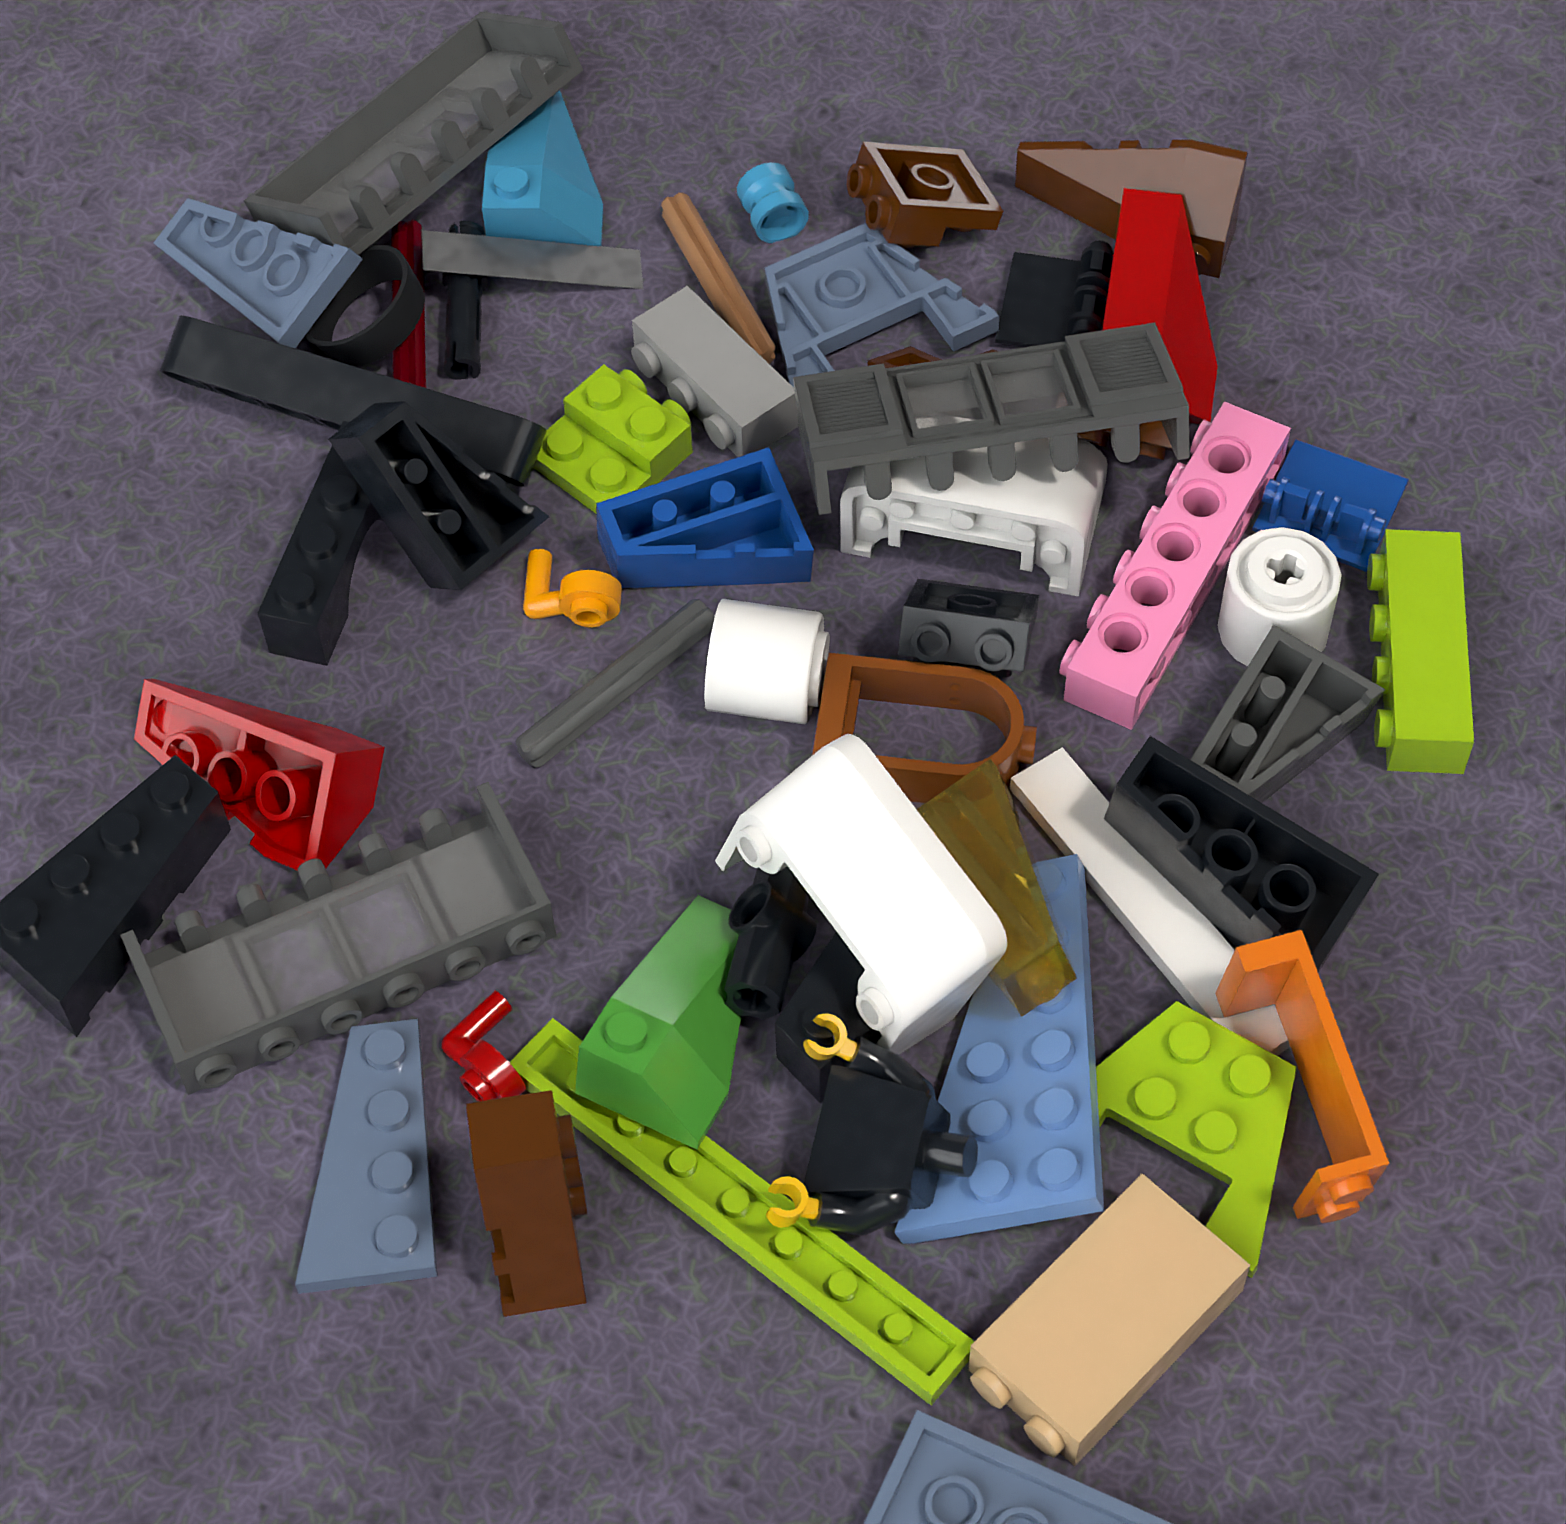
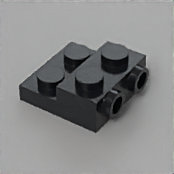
(968, 626)

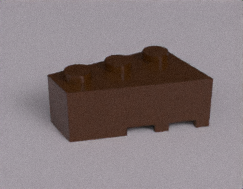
(529, 1199)

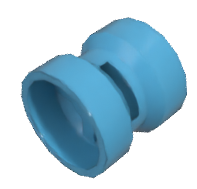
(771, 201)

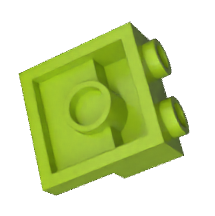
(613, 439)

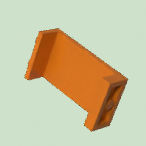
(1285, 975)

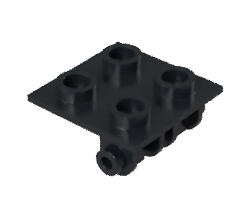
(1055, 296)

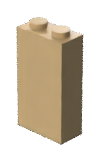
(1106, 1320)

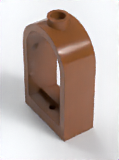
(929, 685)

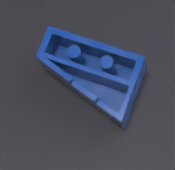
(707, 529)

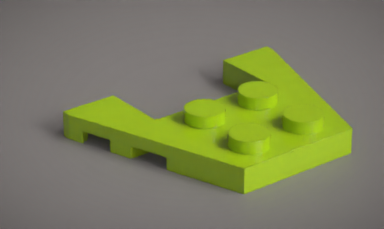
(1210, 1104)

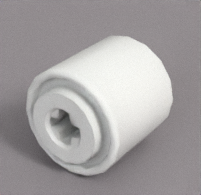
(1278, 581)
(766, 661)

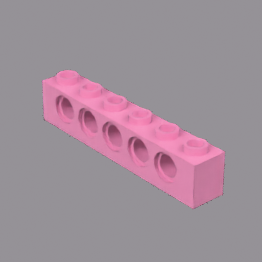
(1224, 488)

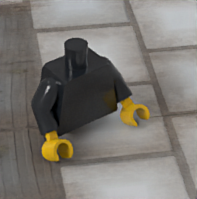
(874, 1142)

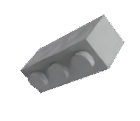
(714, 374)

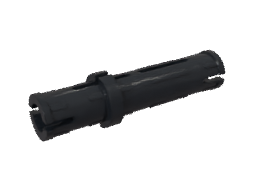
(463, 315)

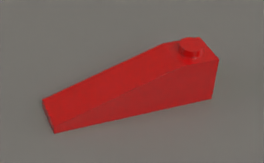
(1159, 283)
(281, 775)

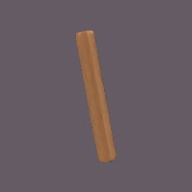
(715, 273)

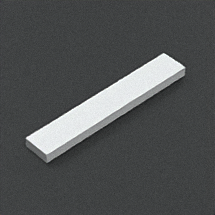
(1145, 903)

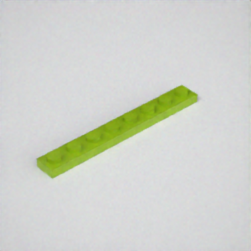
(732, 1206)

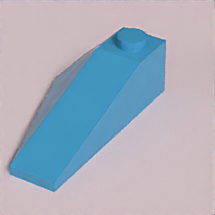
(542, 182)

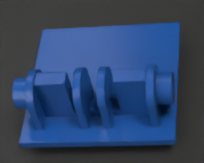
(1333, 501)

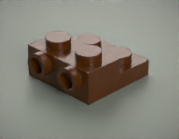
(920, 192)

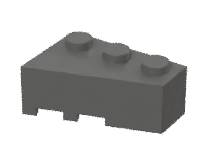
(1284, 716)

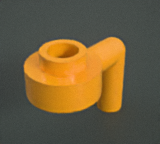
(584, 595)

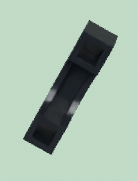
(313, 580)

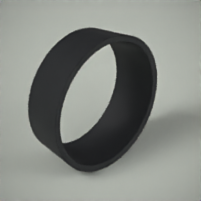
(385, 334)

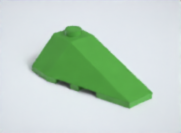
(666, 1035)

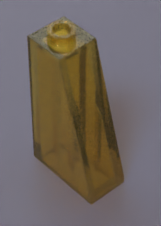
(990, 845)

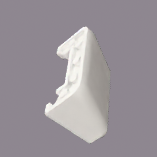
(1035, 512)

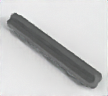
(615, 683)

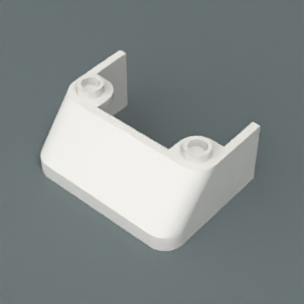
(879, 884)

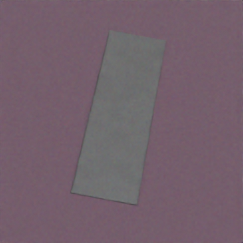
(531, 259)

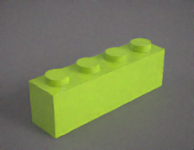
(1422, 652)

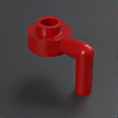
(487, 1070)

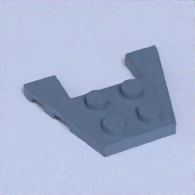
(856, 289)

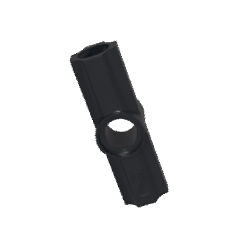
(771, 937)

